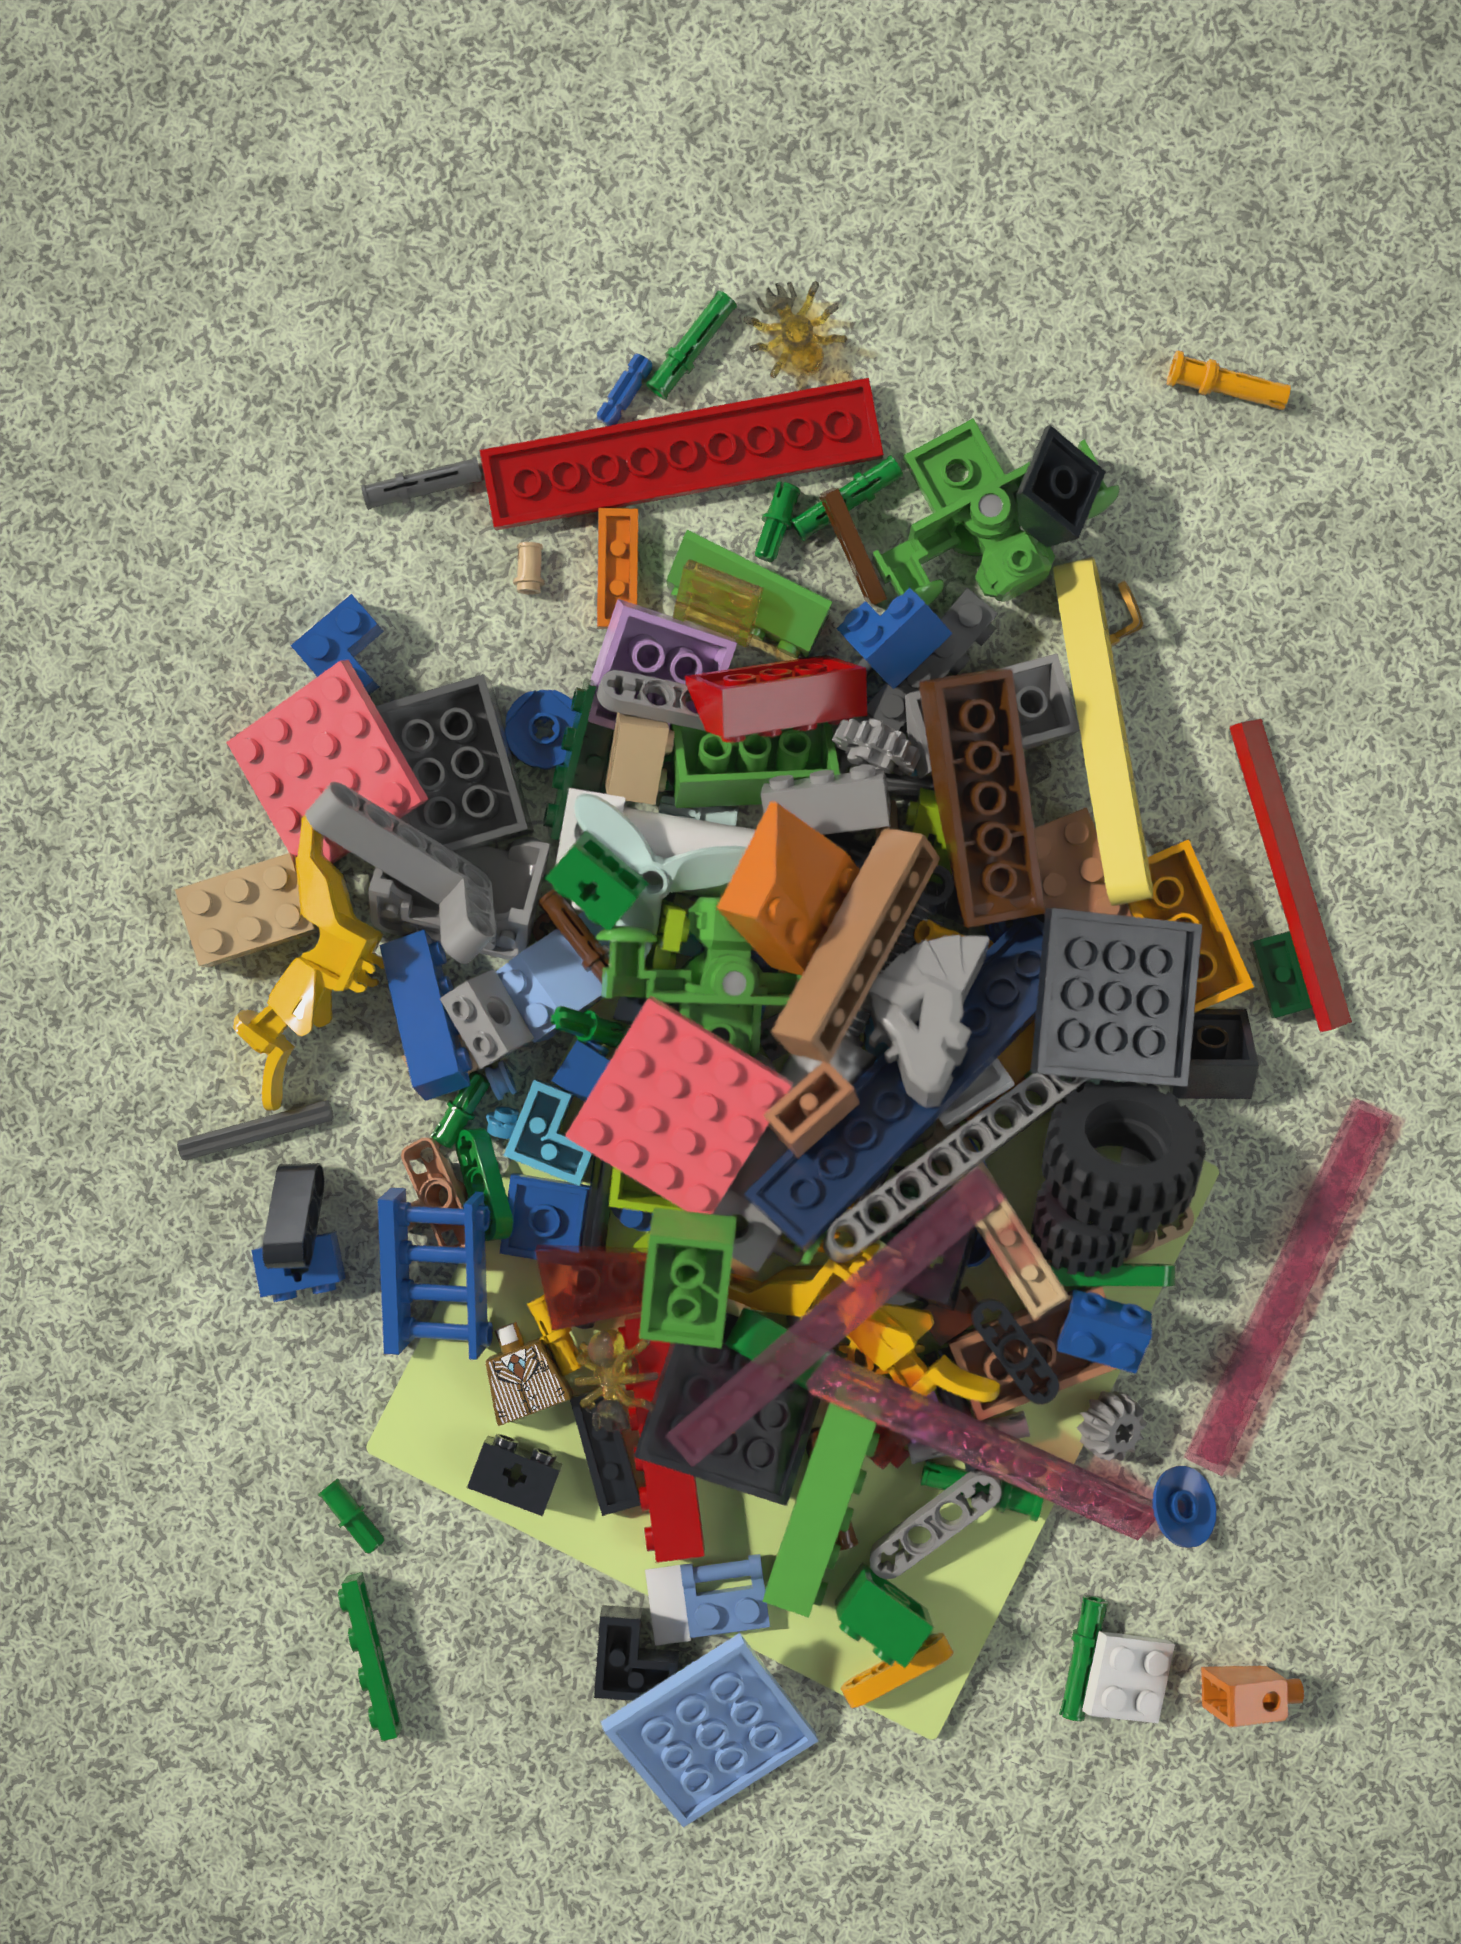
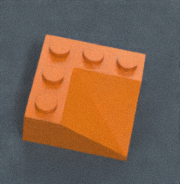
(787, 889)

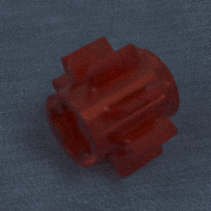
(890, 1448)

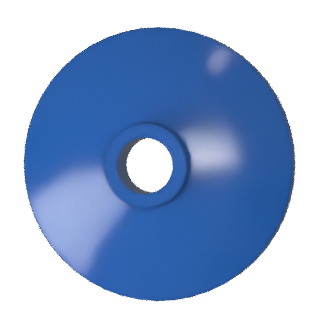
(1184, 1506)

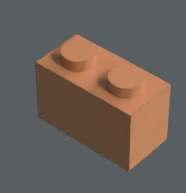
(811, 1108)

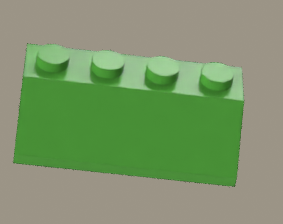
(786, 610)
(733, 774)

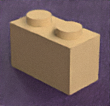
(638, 758)

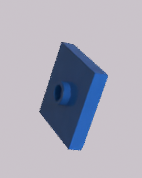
(544, 1214)

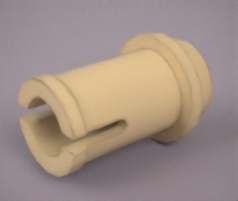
(529, 568)

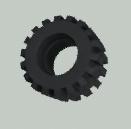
(1073, 1243)

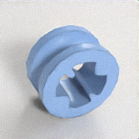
(500, 1080)

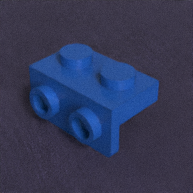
(1106, 1331)

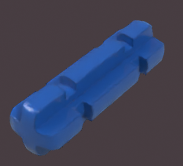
(624, 390)

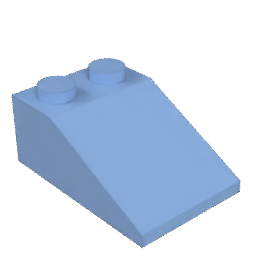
(550, 977)

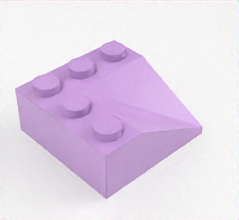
(656, 647)

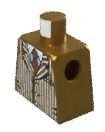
(523, 1376)

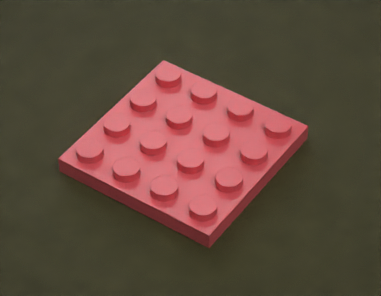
(320, 738)
(678, 1108)

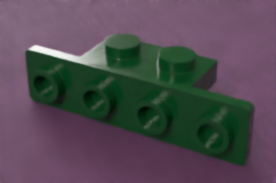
(585, 760)

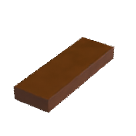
(852, 546)

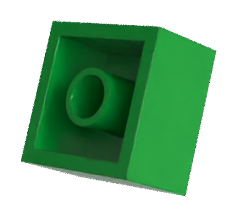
(882, 1616)

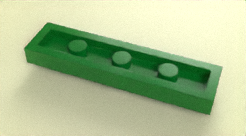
(374, 1672)

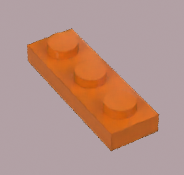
(616, 560)

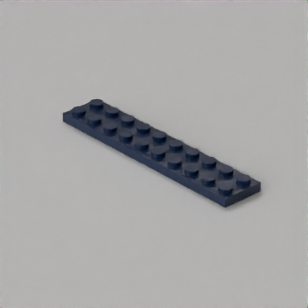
(817, 1188)

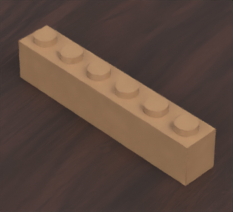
(856, 945)

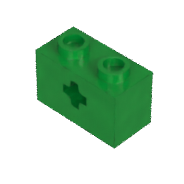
(616, 881)

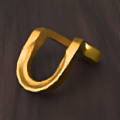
(1134, 611)

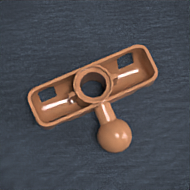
(429, 1184)

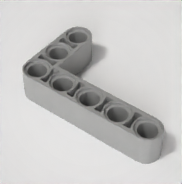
(416, 861)

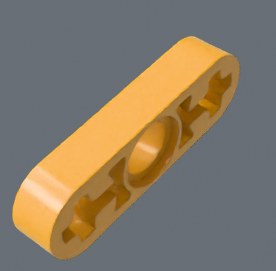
(884, 1678)

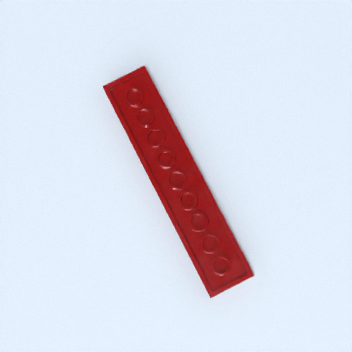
(681, 454)

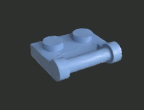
(728, 1608)

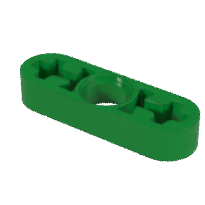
(477, 1163)

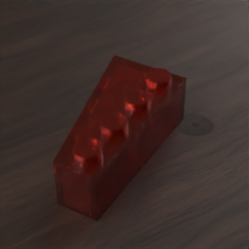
(590, 1282)

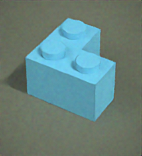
(538, 1136)

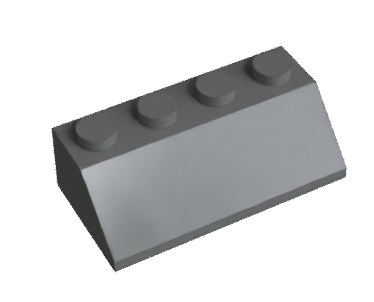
(1042, 705)

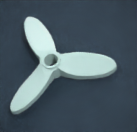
(681, 872)

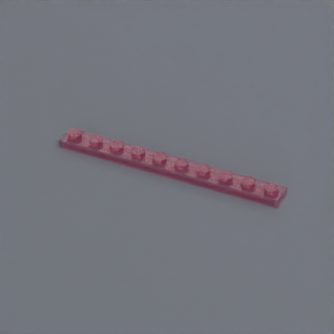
(1287, 1286)
(836, 1315)
(981, 1446)

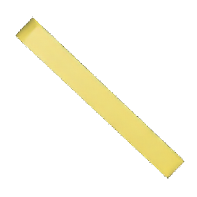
(1103, 732)

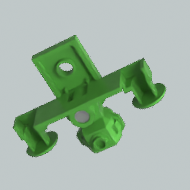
(972, 519)
(712, 987)

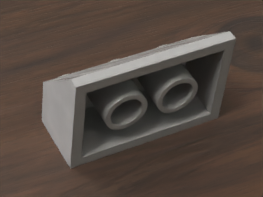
(834, 801)

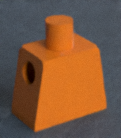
(1248, 1694)

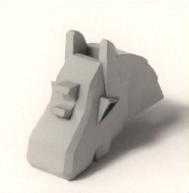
(927, 986)

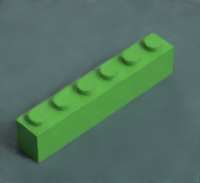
(821, 1511)

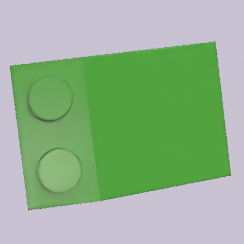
(687, 1277)

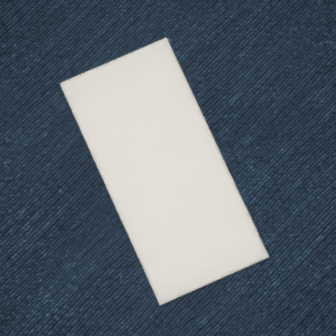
(667, 1605)

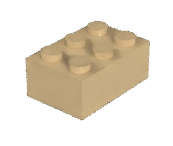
(244, 911)

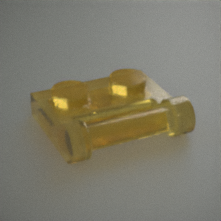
(718, 602)

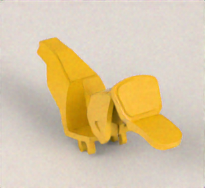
(305, 989)
(883, 1337)

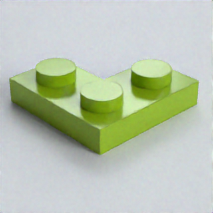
(671, 931)

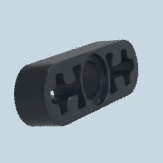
(1042, 1368)

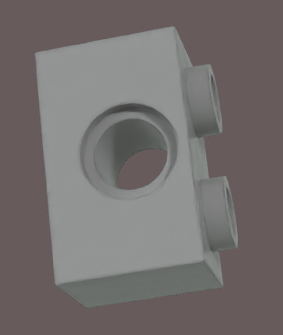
(486, 1018)

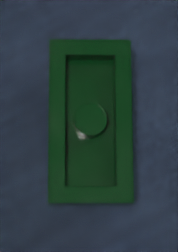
(1280, 974)

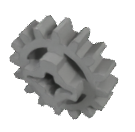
(876, 746)

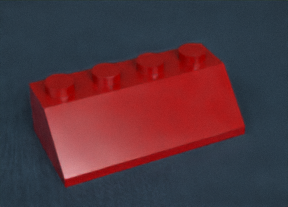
(778, 696)

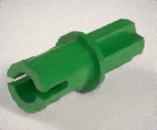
(777, 521)
(587, 1026)
(460, 1110)
(352, 1516)

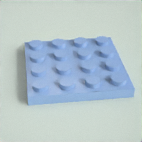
(710, 1730)

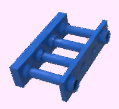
(399, 1290)

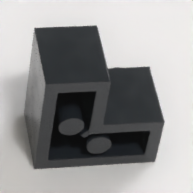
(622, 1666)

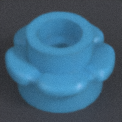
(502, 1122)

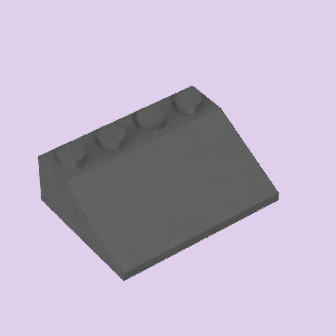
(462, 763)

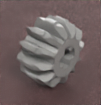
(1112, 1425)

